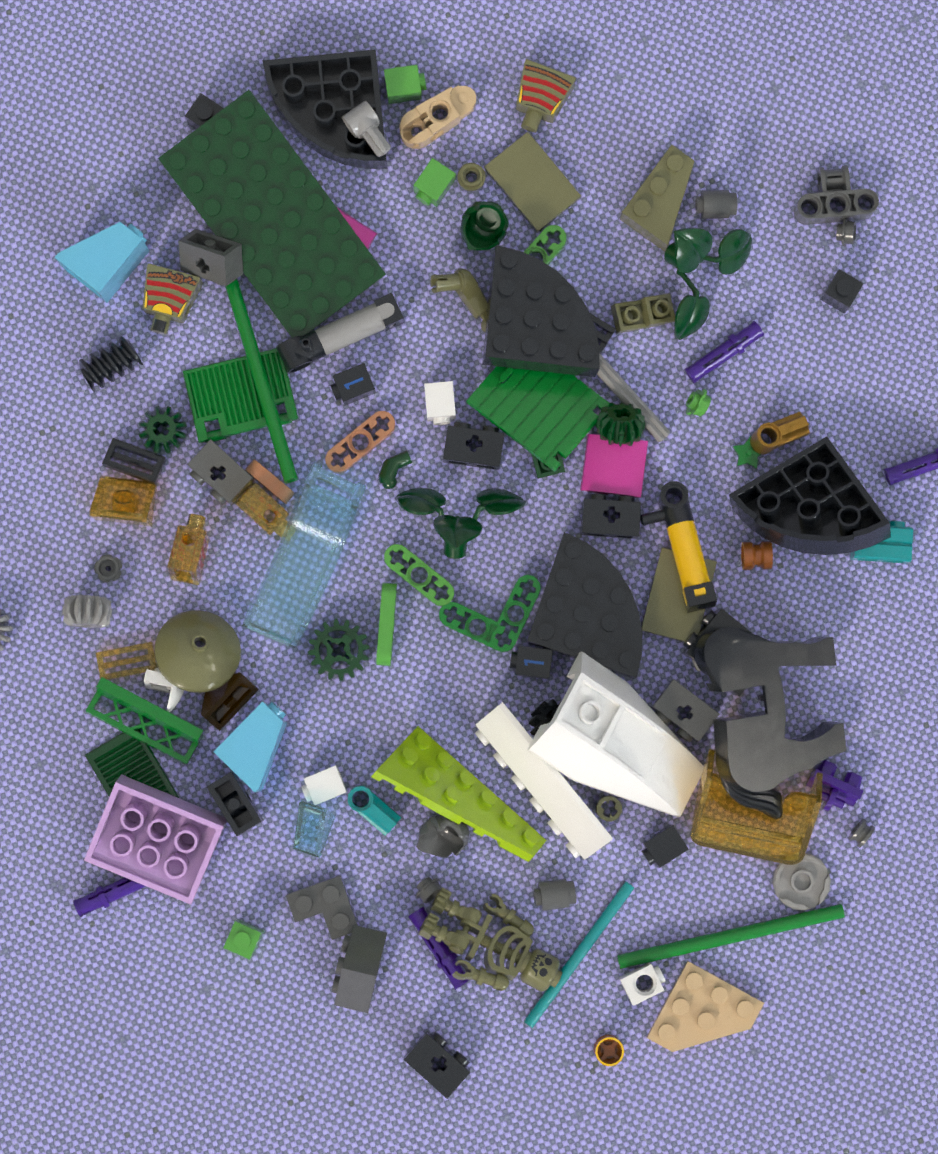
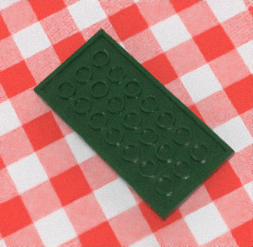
(264, 197)

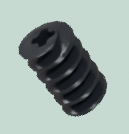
(109, 363)

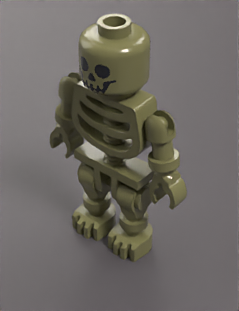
(536, 967)

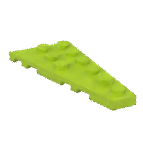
(454, 792)

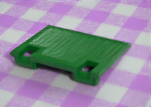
(229, 394)

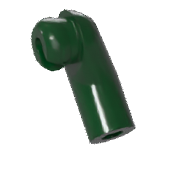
(390, 468)

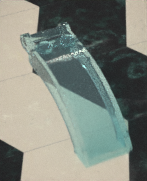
(304, 558)

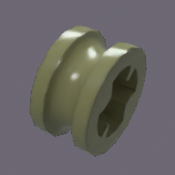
(617, 806)

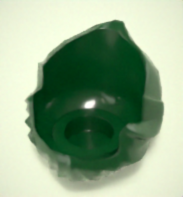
(483, 225)

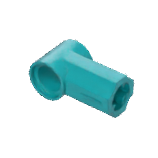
(375, 811)

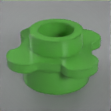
(698, 403)

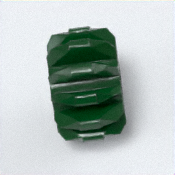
(164, 420)
(620, 424)

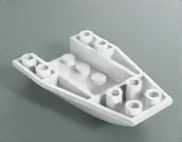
(616, 742)

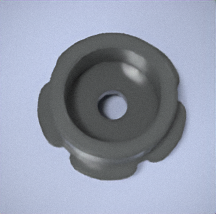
(846, 232)
(102, 563)
(428, 889)

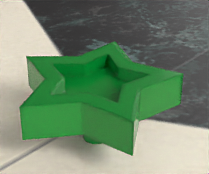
(746, 454)

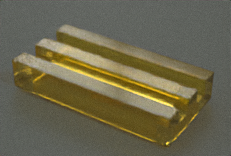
(150, 656)

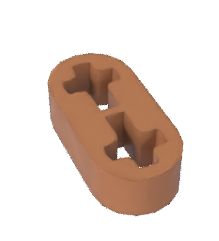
(269, 481)

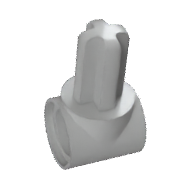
(363, 124)

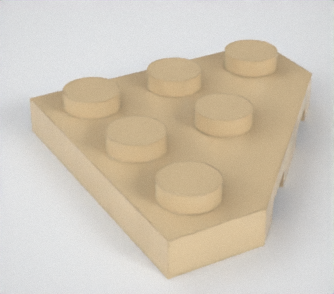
(702, 1010)

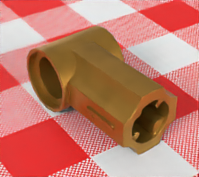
(781, 433)

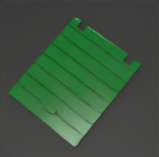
(538, 410)

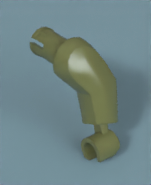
(467, 289)

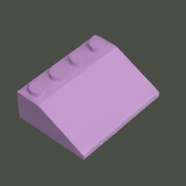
(155, 839)

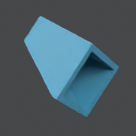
(105, 259)
(253, 745)

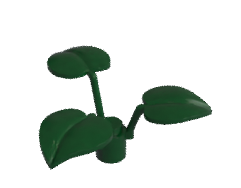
(686, 253)
(455, 529)

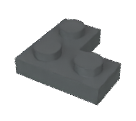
(326, 898)

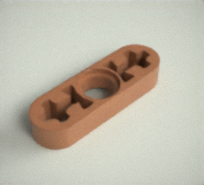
(339, 450)

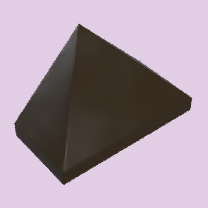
(224, 702)

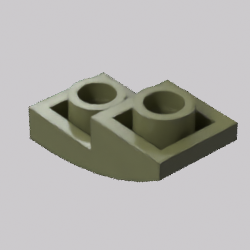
(643, 313)

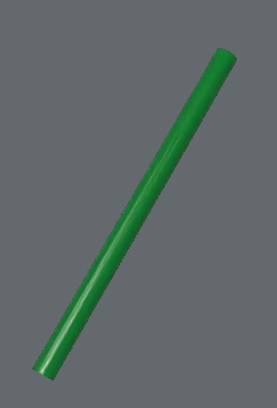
(261, 382)
(730, 936)

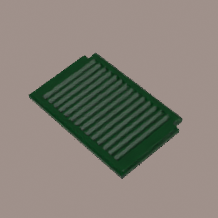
(130, 758)

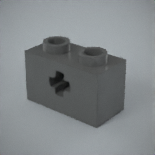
(210, 257)
(212, 458)
(678, 696)

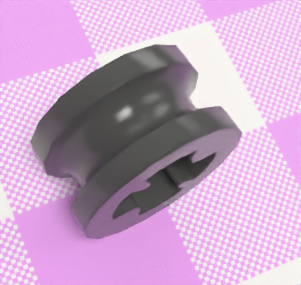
(861, 833)

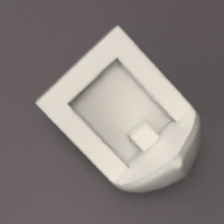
(156, 681)

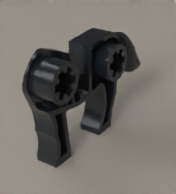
(753, 746)

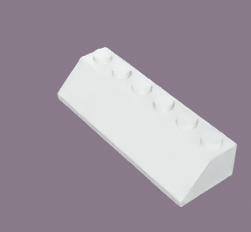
(545, 783)

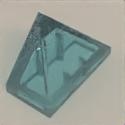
(312, 828)

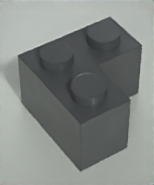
(358, 968)

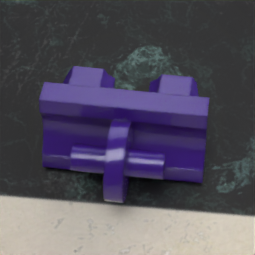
(836, 791)

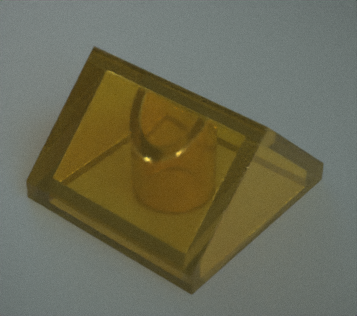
(124, 501)

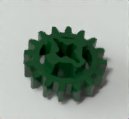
(329, 661)

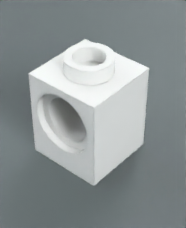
(440, 402)
(324, 785)
(629, 983)

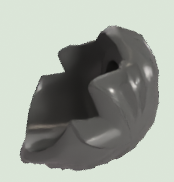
(442, 836)

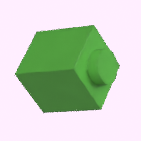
(404, 84)
(434, 183)
(243, 939)

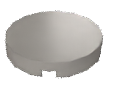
(791, 881)

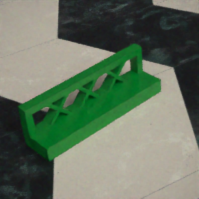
(148, 710)

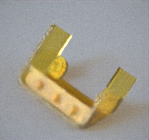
(736, 829)

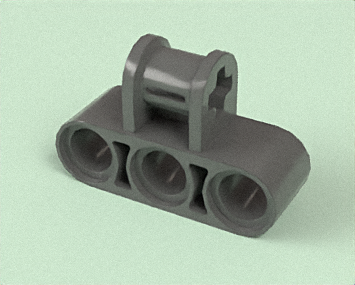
(835, 186)

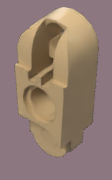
(455, 101)

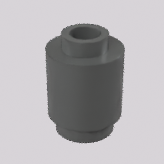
(716, 204)
(554, 894)

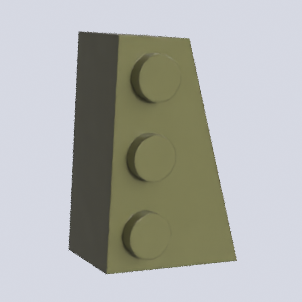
(659, 198)

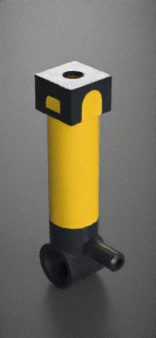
(686, 547)

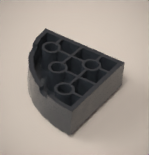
(315, 95)
(537, 319)
(812, 505)
(588, 610)

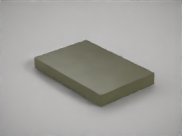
(532, 182)
(665, 607)

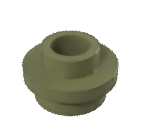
(471, 168)

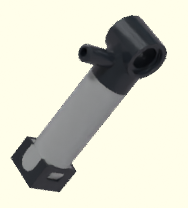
(304, 350)

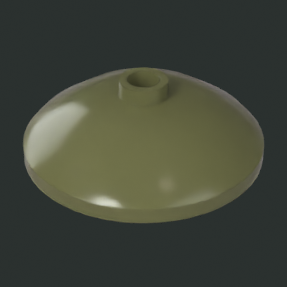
(192, 666)

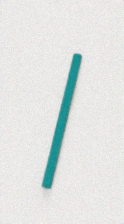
(580, 953)

